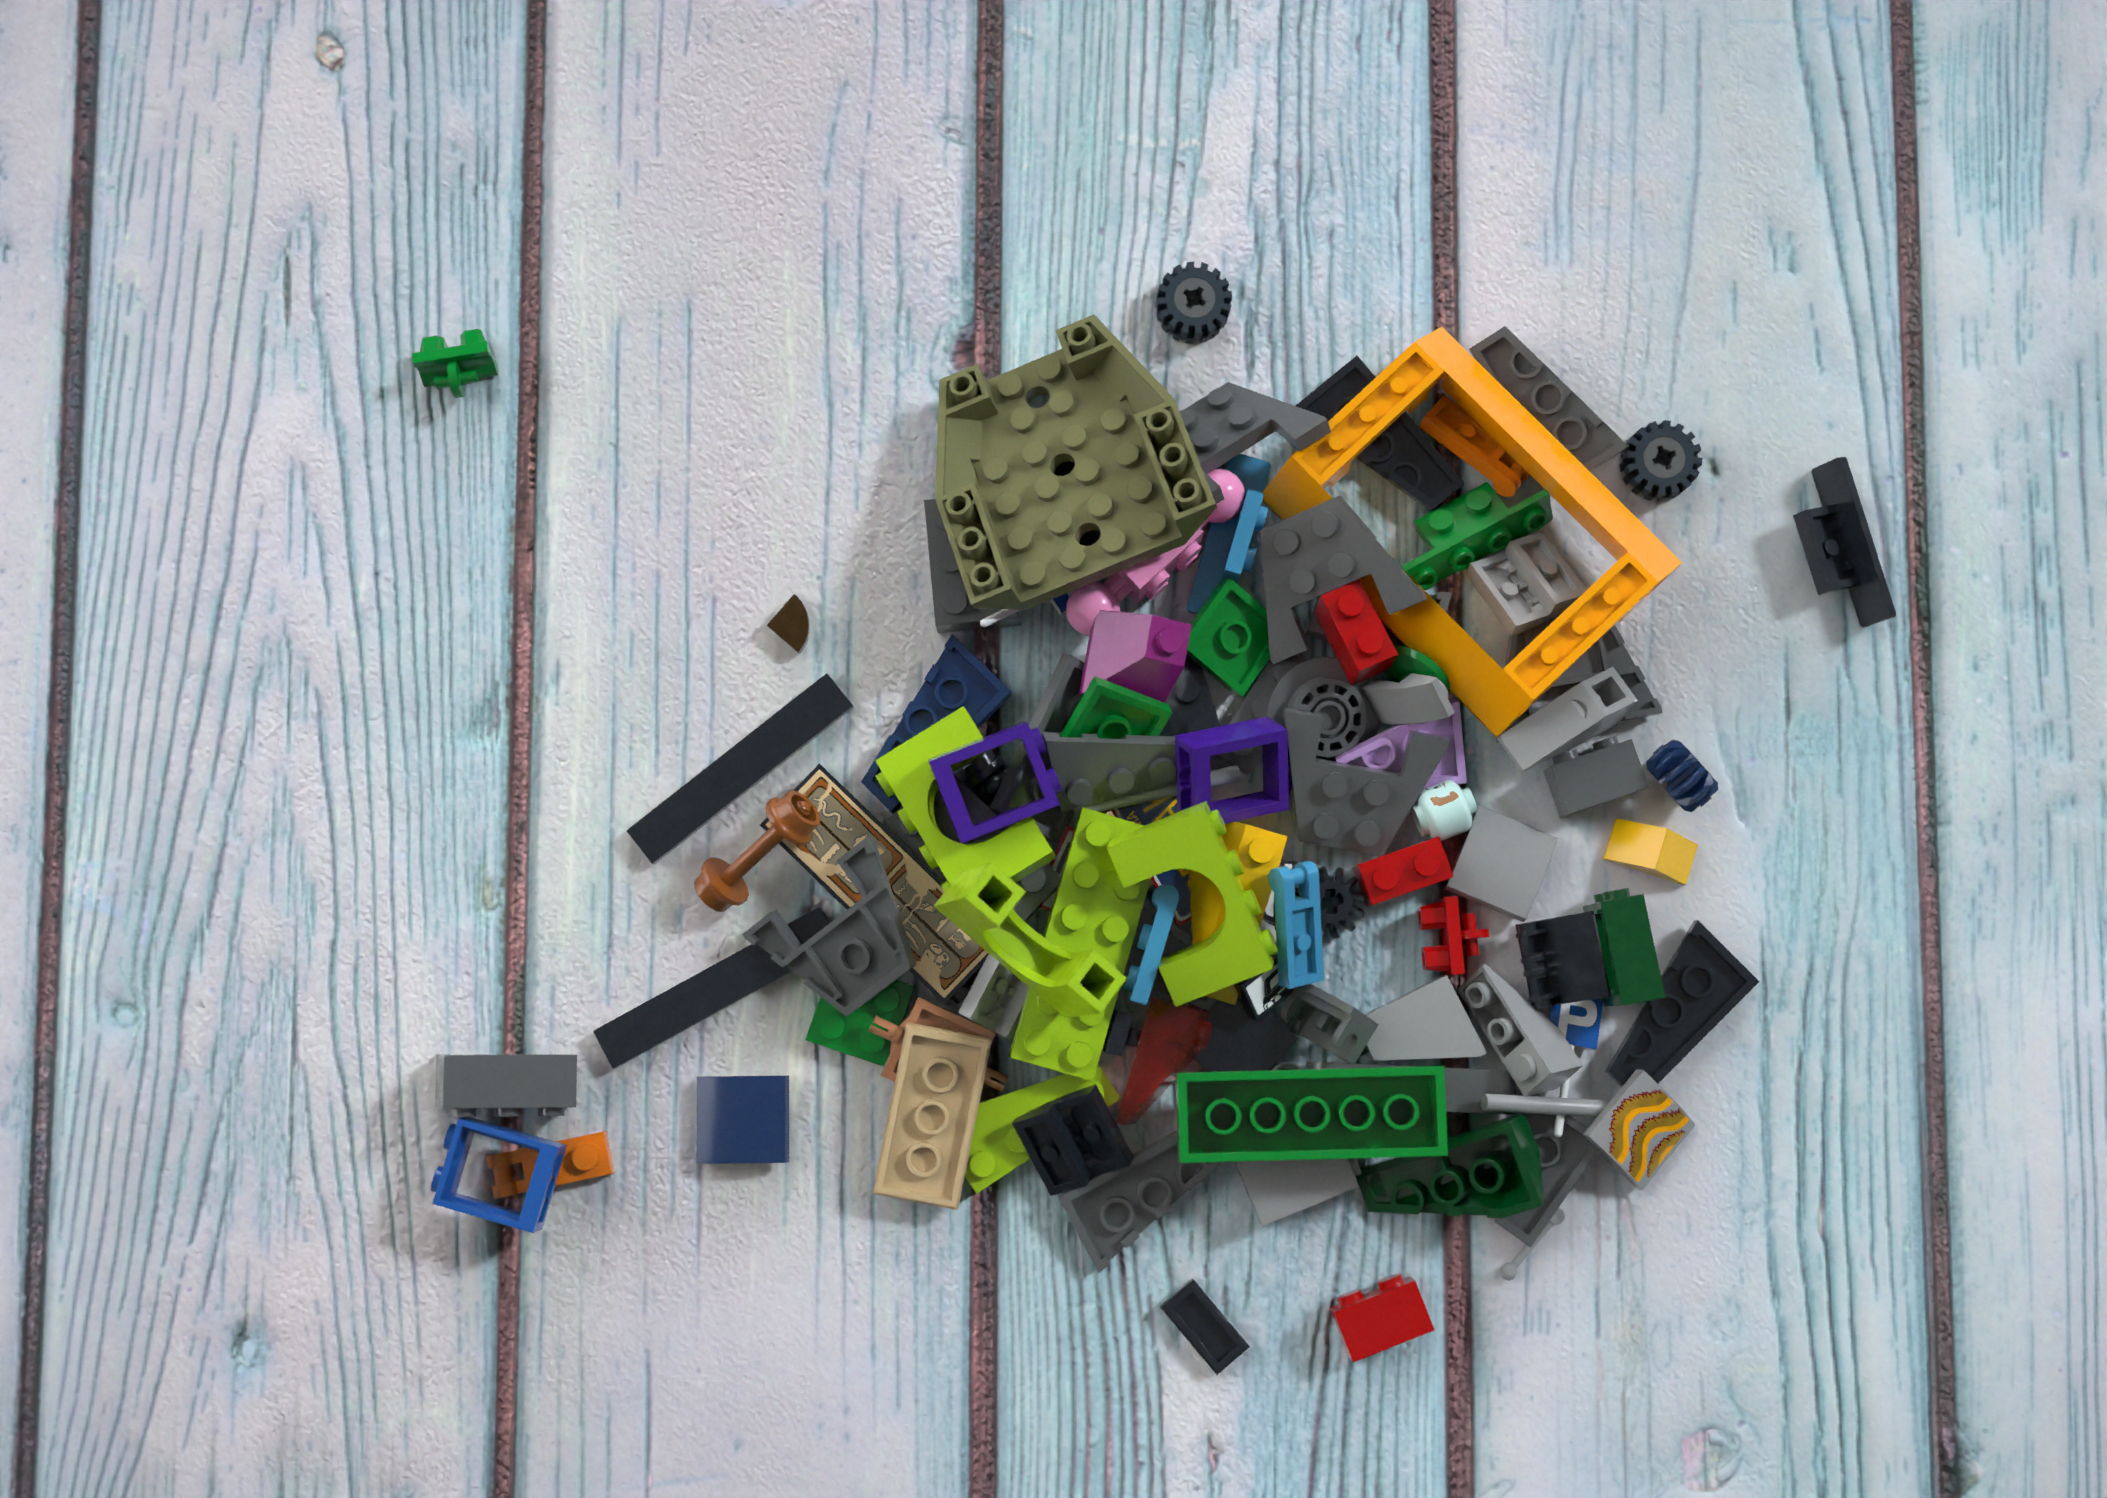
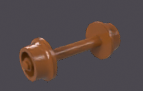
(723, 884)

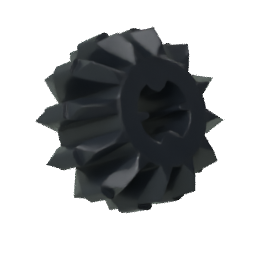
(1345, 907)

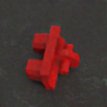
(1446, 917)

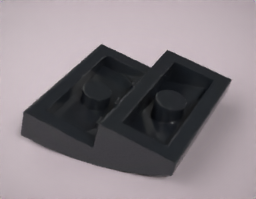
(1073, 1140)

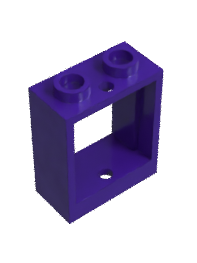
(1194, 774)
(1046, 779)

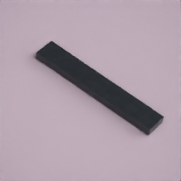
(740, 769)
(698, 997)

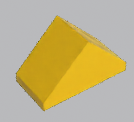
(1651, 850)

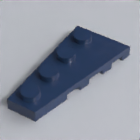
(951, 683)

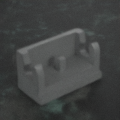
(1329, 1022)

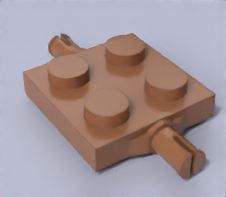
(932, 1015)

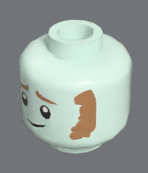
(1444, 810)

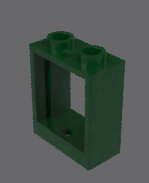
(1627, 948)

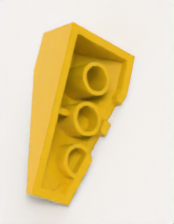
(1259, 853)

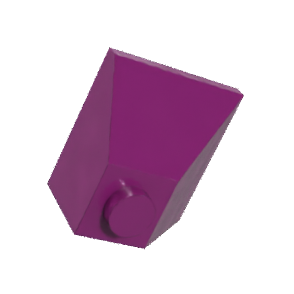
(1136, 652)

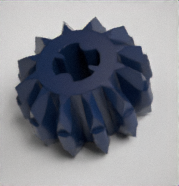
(1682, 775)

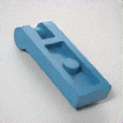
(1298, 924)
(1152, 941)

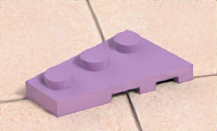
(1388, 748)

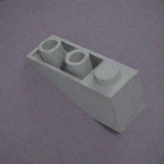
(1569, 720)
(1521, 1036)

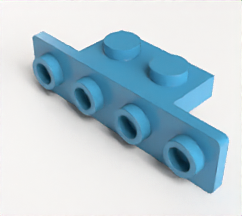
(1227, 543)

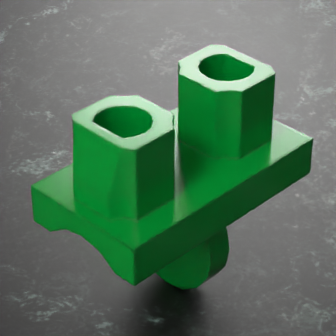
(455, 365)

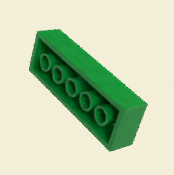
(1311, 1114)

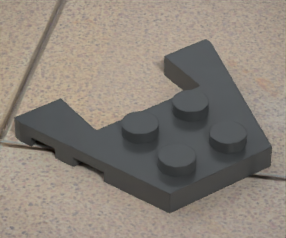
(1238, 418)
(1317, 555)
(1604, 654)
(1352, 803)
(855, 952)

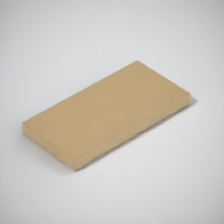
(932, 1115)

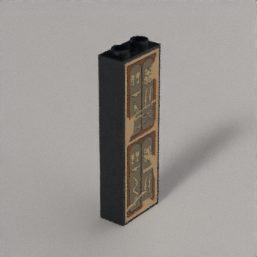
(941, 950)

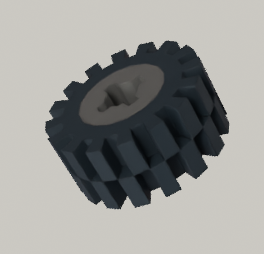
(1189, 317)
(1647, 469)

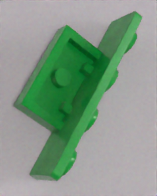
(1471, 530)

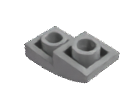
(1410, 701)

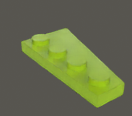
(995, 1142)

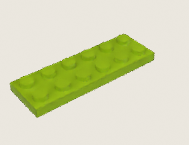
(1086, 914)

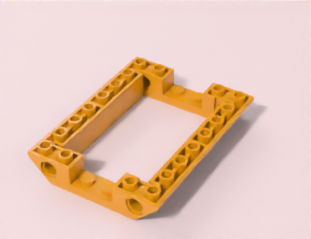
(1475, 679)

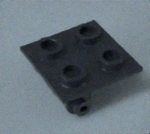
(1562, 960)

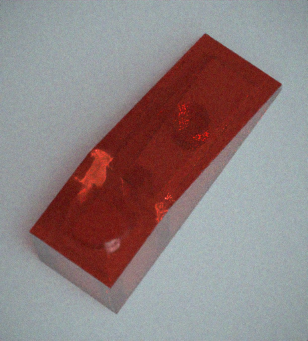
(1166, 1047)

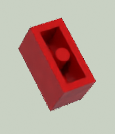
(1355, 632)
(1402, 871)
(1381, 1317)

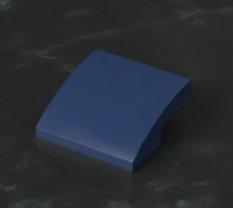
(742, 1119)

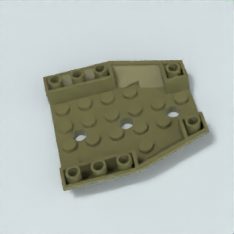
(997, 458)

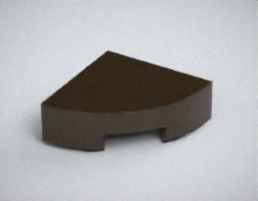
(792, 624)

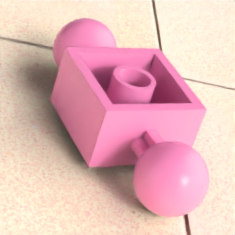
(1151, 576)

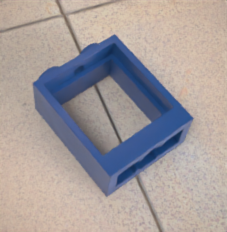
(541, 1186)

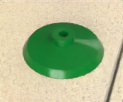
(1415, 662)

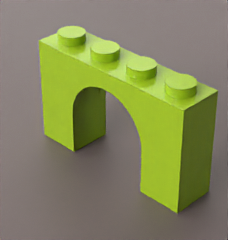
(909, 776)
(1195, 843)
(982, 907)

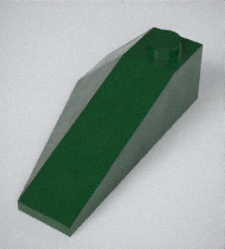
(1486, 1173)

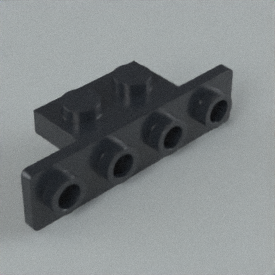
(1841, 544)

